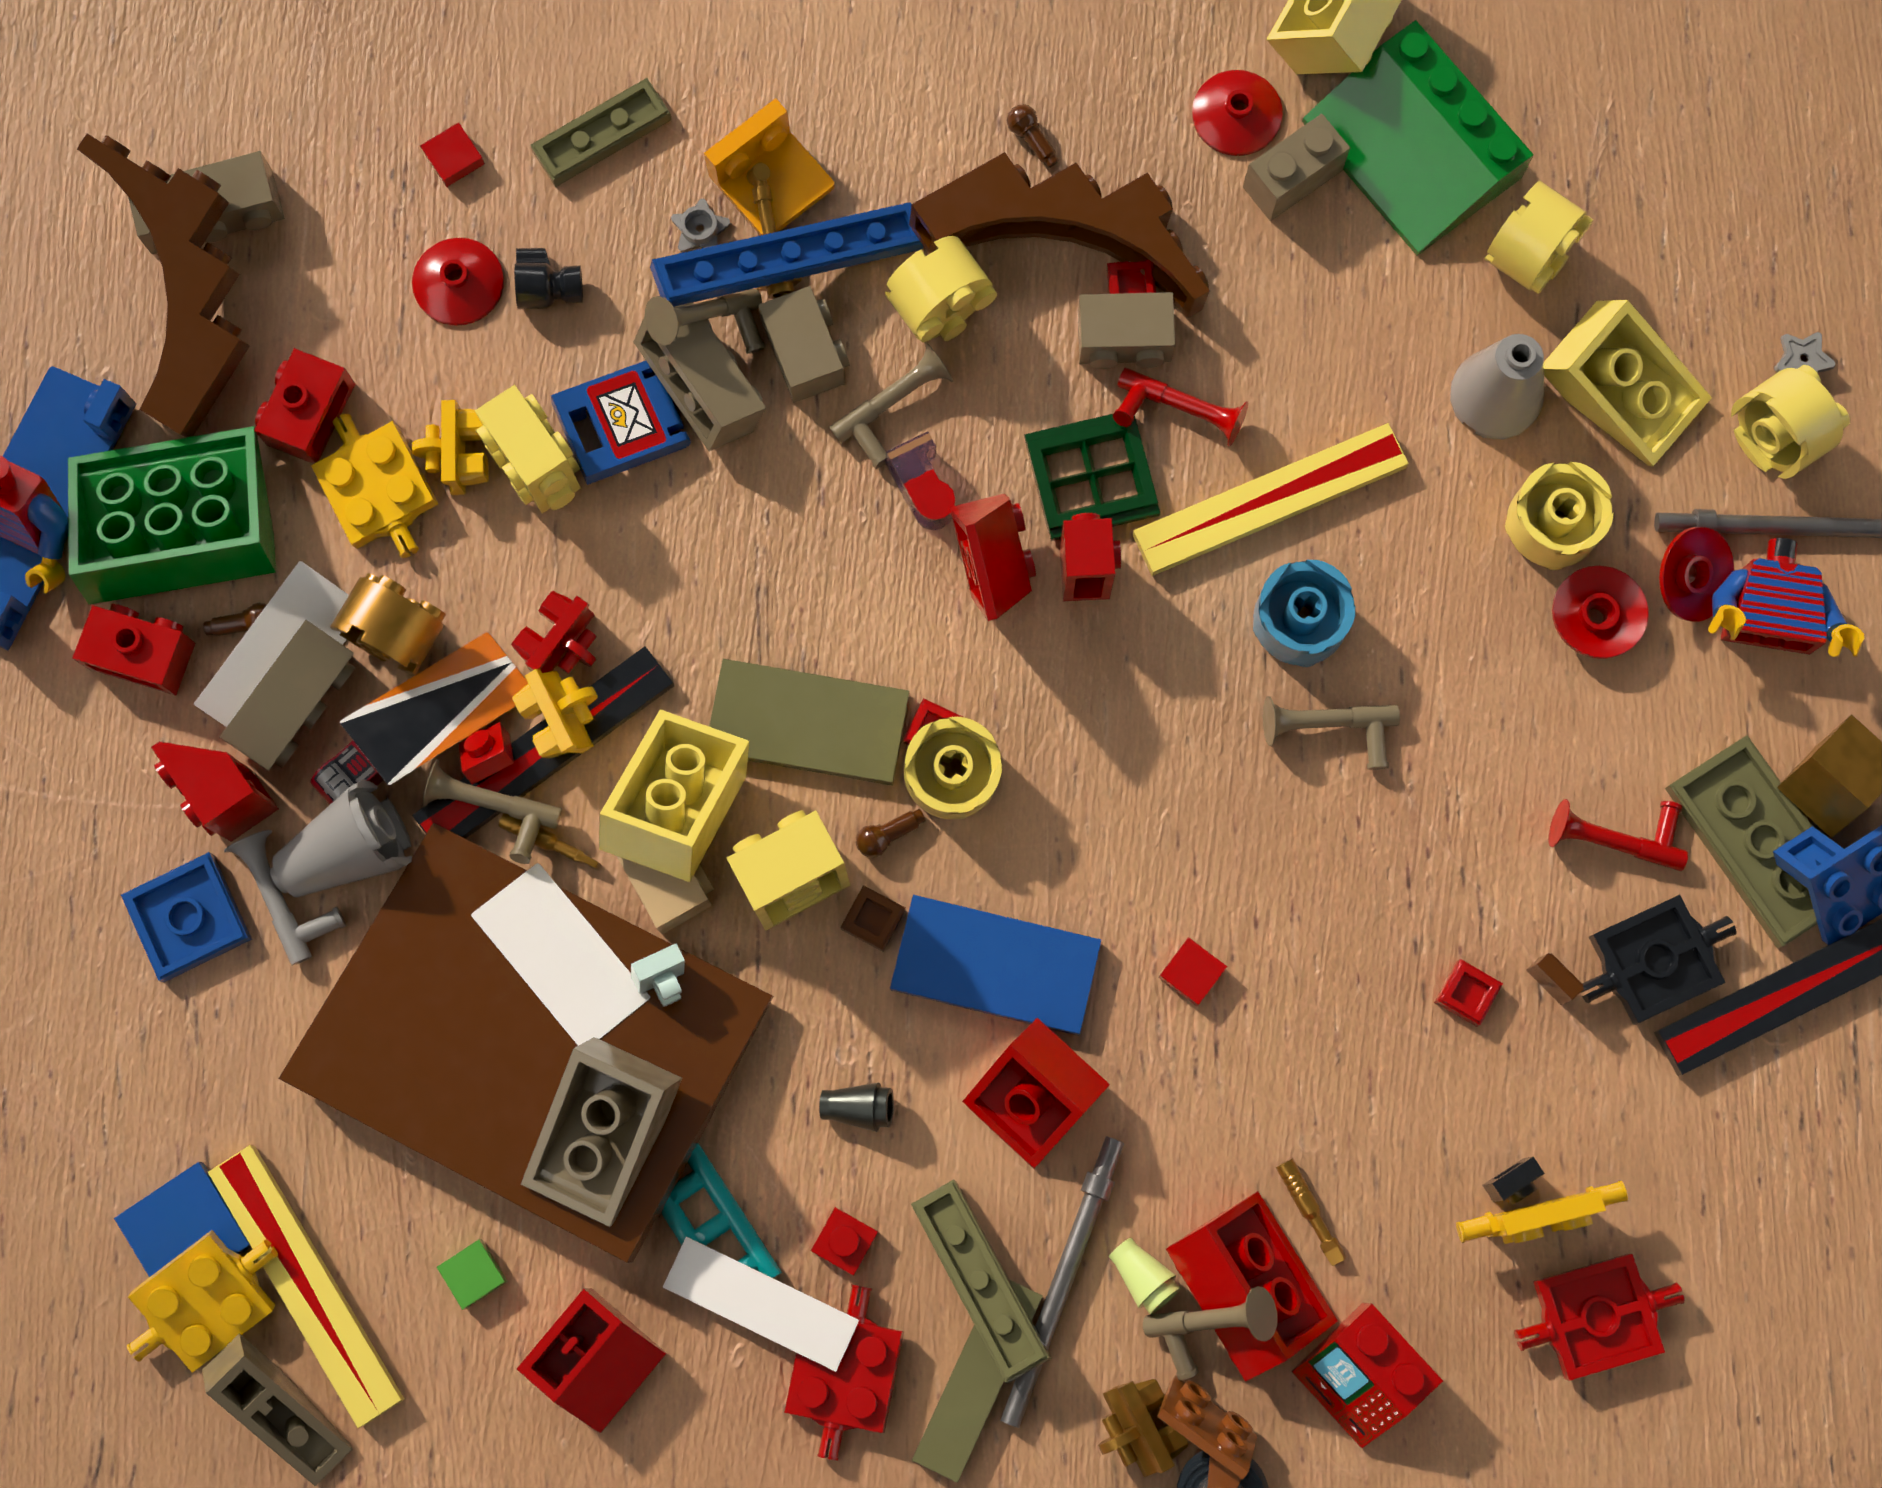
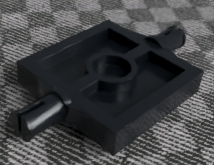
(1657, 959)

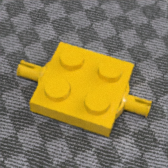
(374, 485)
(1560, 1213)
(202, 1300)

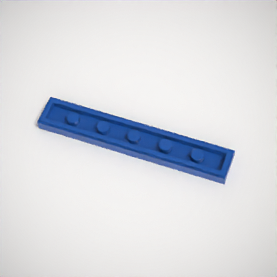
(785, 255)

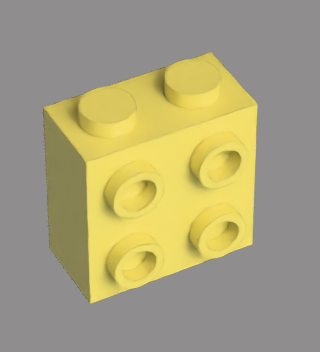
(528, 450)

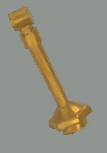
(762, 196)

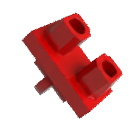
(569, 621)

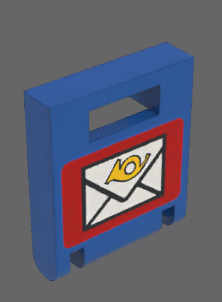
(629, 417)

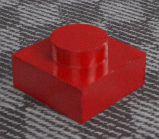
(485, 753)
(844, 1241)

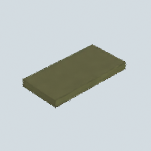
(812, 720)
(1741, 822)

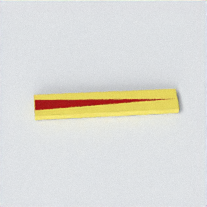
(1270, 499)
(307, 1287)

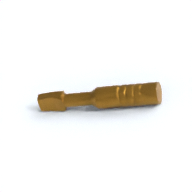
(548, 841)
(1310, 1209)

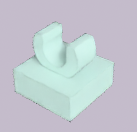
(660, 973)

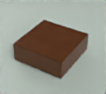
(873, 918)
(1555, 978)

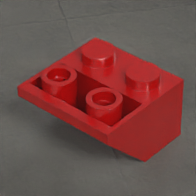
(217, 789)
(591, 1360)

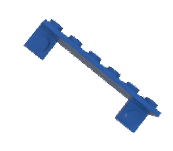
(61, 422)
(1840, 881)

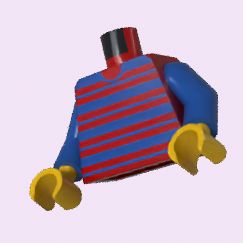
(34, 521)
(1781, 606)

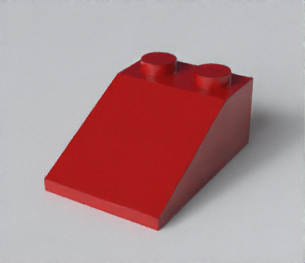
(993, 553)

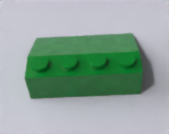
(1422, 138)
(168, 516)

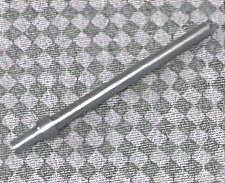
(1769, 524)
(1096, 1188)

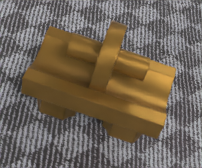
(1134, 1431)

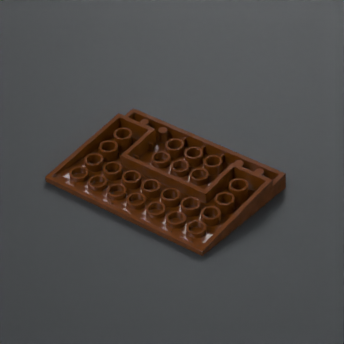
(464, 1060)

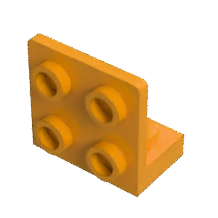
(794, 177)

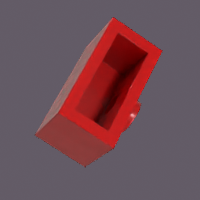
(303, 406)
(1088, 557)
(134, 649)

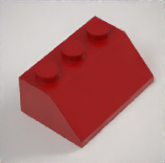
(1247, 1251)

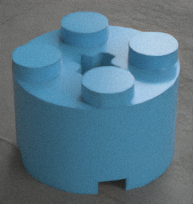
(1285, 593)

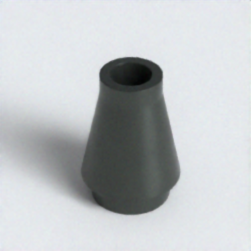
(859, 1106)

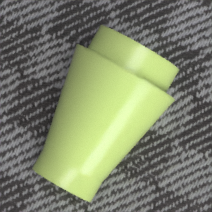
(1144, 1276)

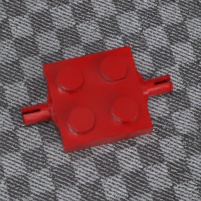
(1599, 1316)
(859, 1389)

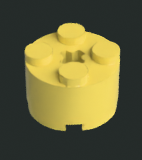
(1537, 237)
(939, 290)
(1789, 421)
(1544, 536)
(943, 742)

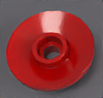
(1234, 130)
(459, 300)
(1693, 570)
(1613, 595)

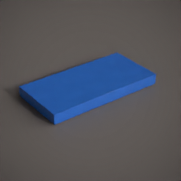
(995, 964)

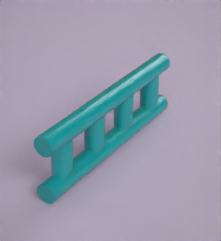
(730, 1216)

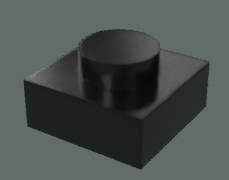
(1515, 1181)

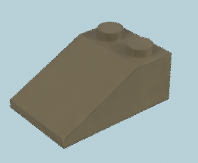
(600, 1129)

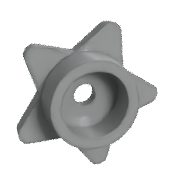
(691, 218)
(1810, 347)

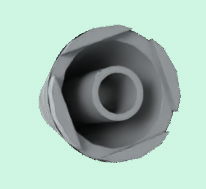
(1500, 387)
(343, 844)

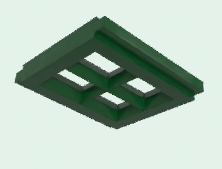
(1082, 435)

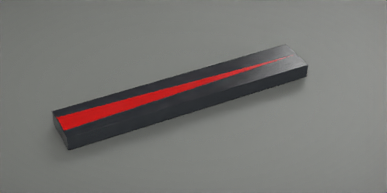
(620, 697)
(1773, 1000)

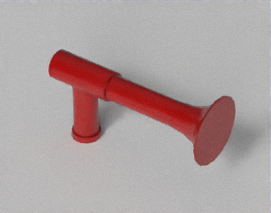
(1142, 386)
(1660, 851)

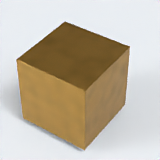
(1837, 777)

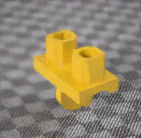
(456, 466)
(563, 708)

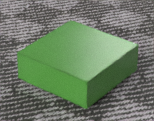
(472, 1274)

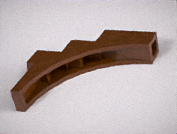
(1067, 207)
(180, 216)

